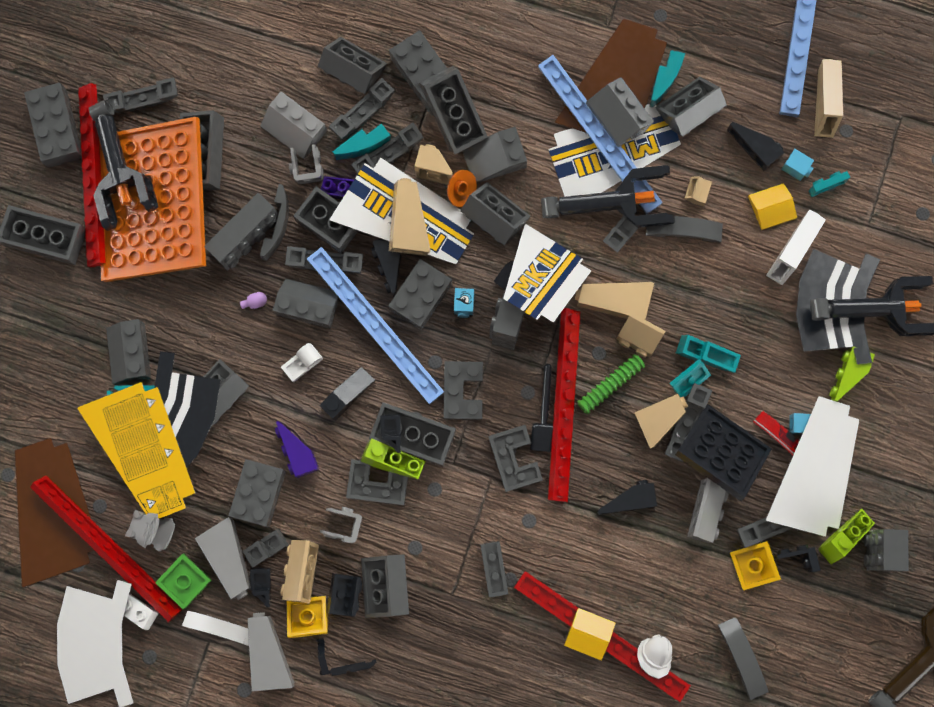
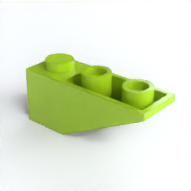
(849, 374)
(386, 458)
(846, 537)

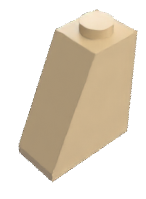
(661, 418)

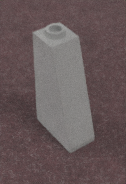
(225, 556)
(267, 657)

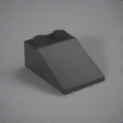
(496, 155)

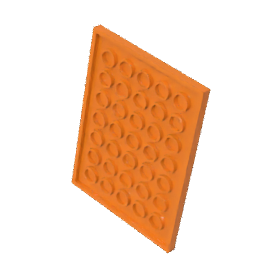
(175, 232)

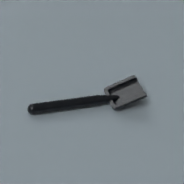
(542, 432)

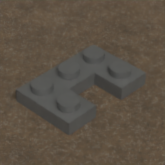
(454, 377)
(512, 475)
(362, 489)

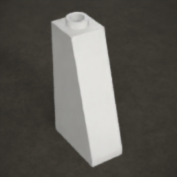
(796, 247)

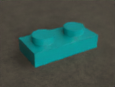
(824, 185)
(695, 373)

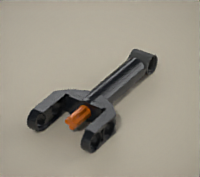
(119, 175)
(622, 199)
(890, 307)

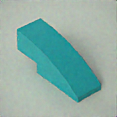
(666, 76)
(362, 144)
(708, 353)

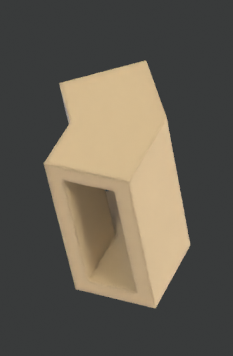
(698, 190)

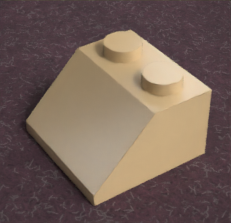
(432, 165)
(640, 335)

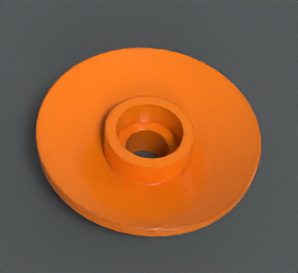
(460, 187)

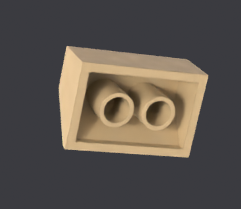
(300, 571)

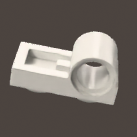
(302, 362)
(140, 613)

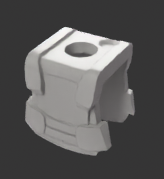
(310, 177)
(346, 512)
(151, 530)

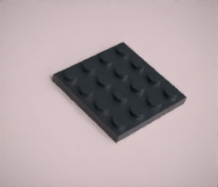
(723, 452)

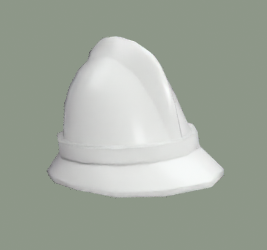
(655, 656)

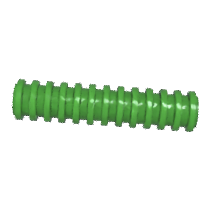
(610, 384)

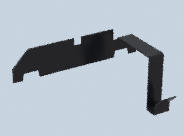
(342, 669)

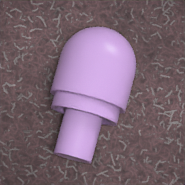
(254, 301)

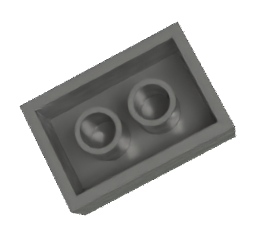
(316, 216)
(420, 294)
(257, 493)
(886, 550)

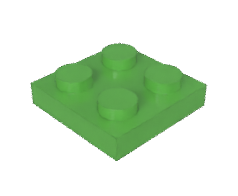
(183, 581)

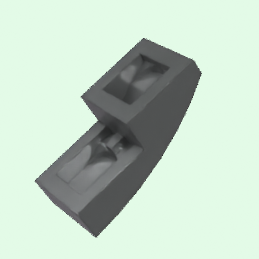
(620, 234)
(265, 548)

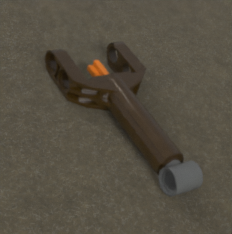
(912, 672)

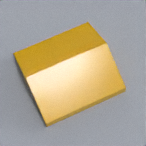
(773, 206)
(755, 565)
(306, 618)
(589, 634)

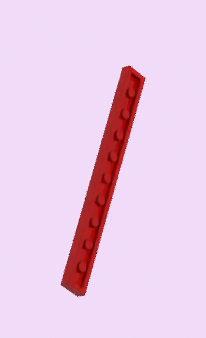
(91, 177)
(564, 405)
(106, 547)
(617, 646)

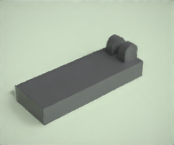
(494, 568)

